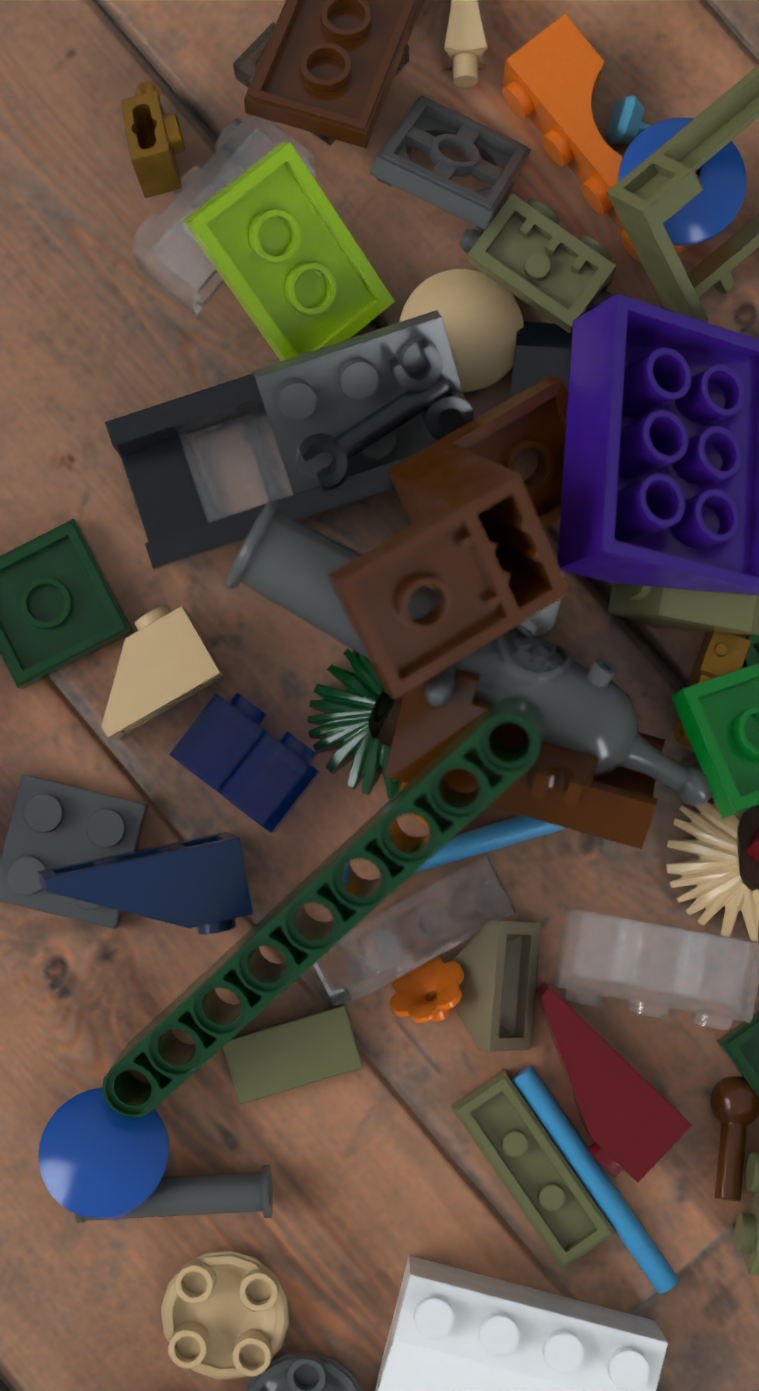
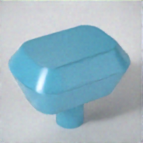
(626, 121)

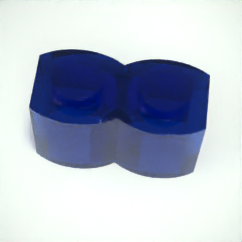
(246, 761)

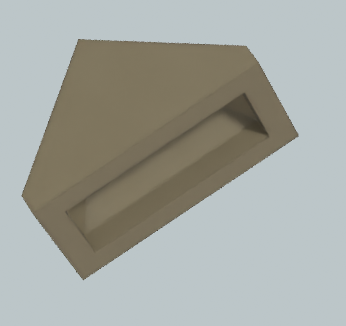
(500, 984)

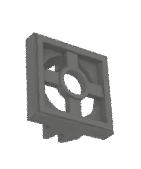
(436, 127)

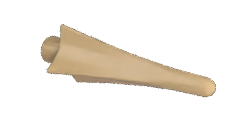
(465, 42)

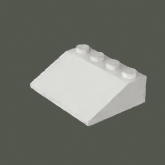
(501, 1336)

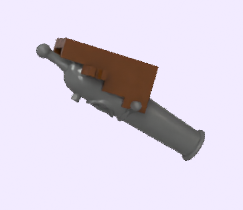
(592, 760)

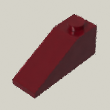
(616, 1105)

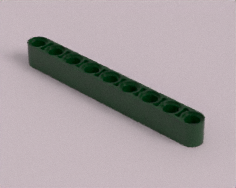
(336, 887)

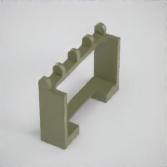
(668, 183)

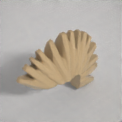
(716, 871)

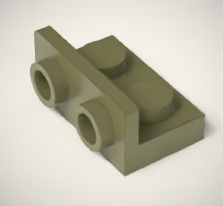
(542, 261)

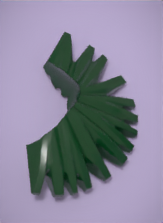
(353, 724)

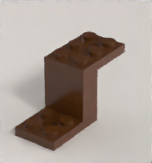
(469, 537)

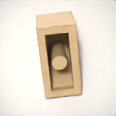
(158, 670)

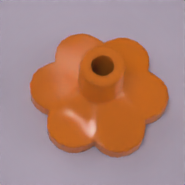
(428, 991)

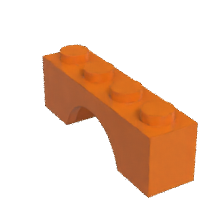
(553, 86)

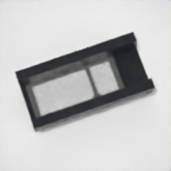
(211, 466)

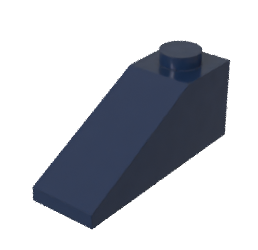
(177, 883)

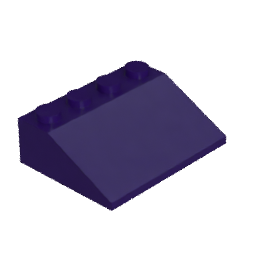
(661, 451)

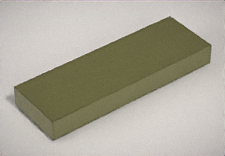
(532, 1169)

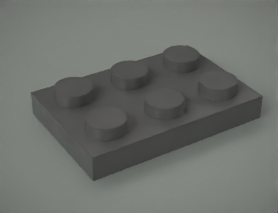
(346, 383)

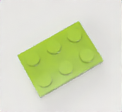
(288, 256)

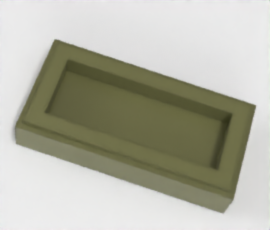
(292, 1054)

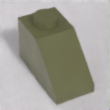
(686, 608)

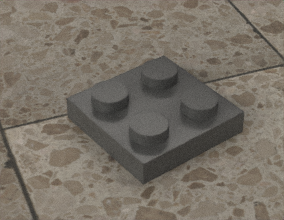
(63, 827)

